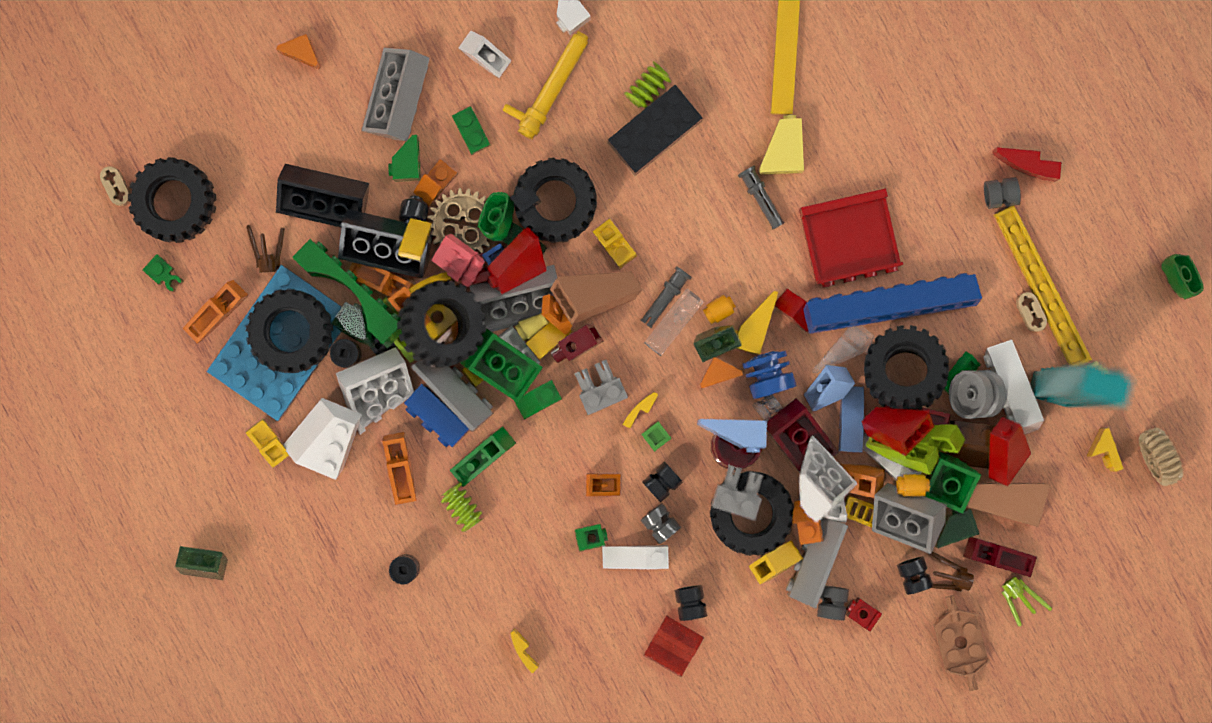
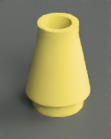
(529, 327)

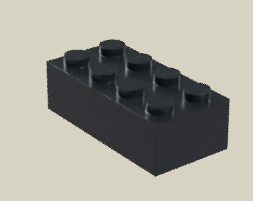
(655, 130)
(377, 242)

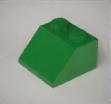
(952, 482)

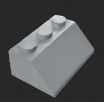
(908, 518)

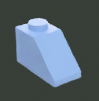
(829, 387)

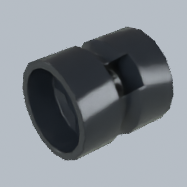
(345, 353)
(662, 482)
(911, 568)
(404, 569)
(691, 603)

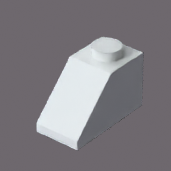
(571, 15)
(484, 53)

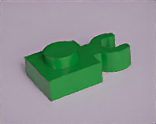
(161, 271)

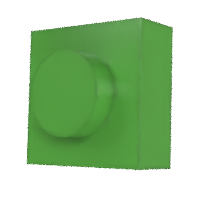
(656, 436)

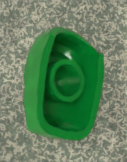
(496, 216)
(1182, 275)

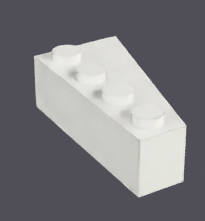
(1020, 400)

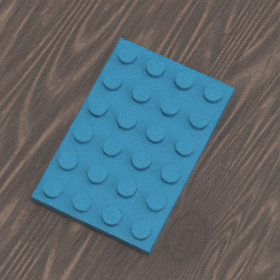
(289, 332)

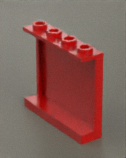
(850, 238)

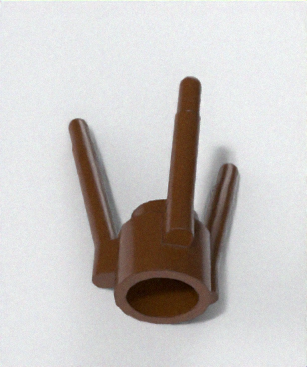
(266, 262)
(960, 579)

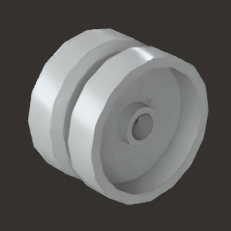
(977, 394)

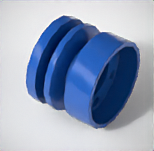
(769, 374)

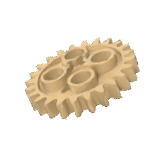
(466, 203)

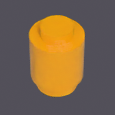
(719, 309)
(912, 485)

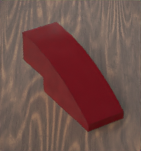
(1000, 556)

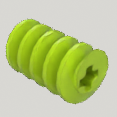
(648, 86)
(461, 507)

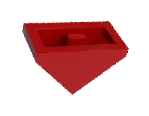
(792, 307)

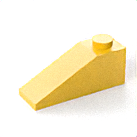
(754, 329)

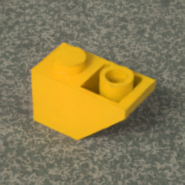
(775, 562)

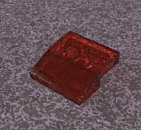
(673, 646)

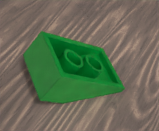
(503, 366)

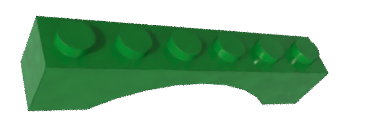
(317, 263)

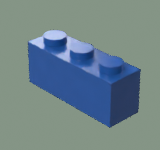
(436, 416)

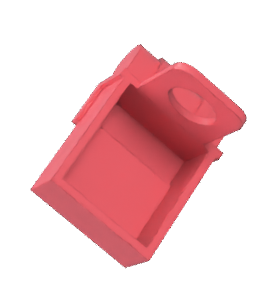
(458, 260)

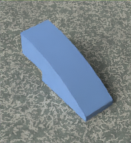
(850, 421)

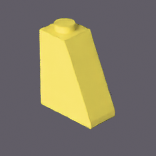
(785, 148)

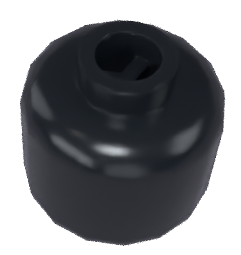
(413, 208)

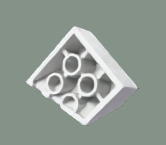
(375, 386)
(324, 438)
(822, 481)

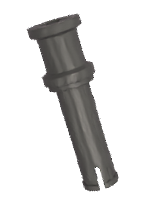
(754, 185)
(672, 288)

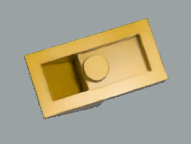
(1105, 444)

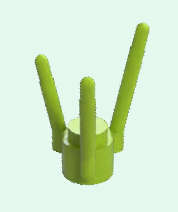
(1013, 588)

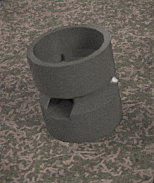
(1002, 192)
(660, 523)
(833, 603)

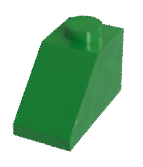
(406, 162)
(538, 399)

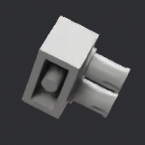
(600, 397)
(740, 503)

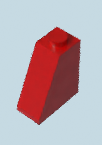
(517, 263)
(898, 427)
(1007, 451)

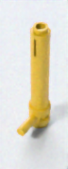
(536, 115)

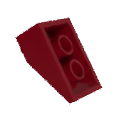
(792, 431)

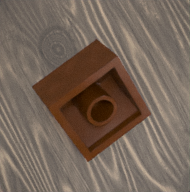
(976, 445)

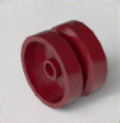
(726, 454)

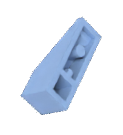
(742, 433)

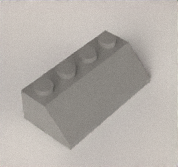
(395, 94)
(515, 305)
(456, 393)
(816, 564)

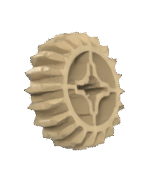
(1160, 456)

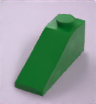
(483, 456)

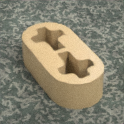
(111, 189)
(1026, 313)

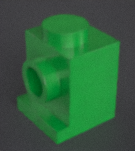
(582, 534)

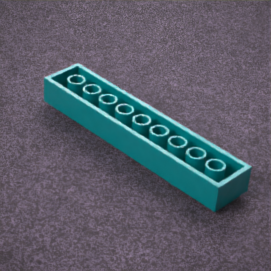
(1082, 386)

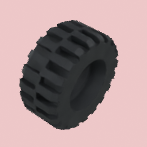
(584, 192)
(144, 193)
(464, 308)
(261, 321)
(906, 342)
(768, 538)

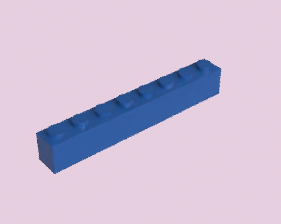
(892, 303)

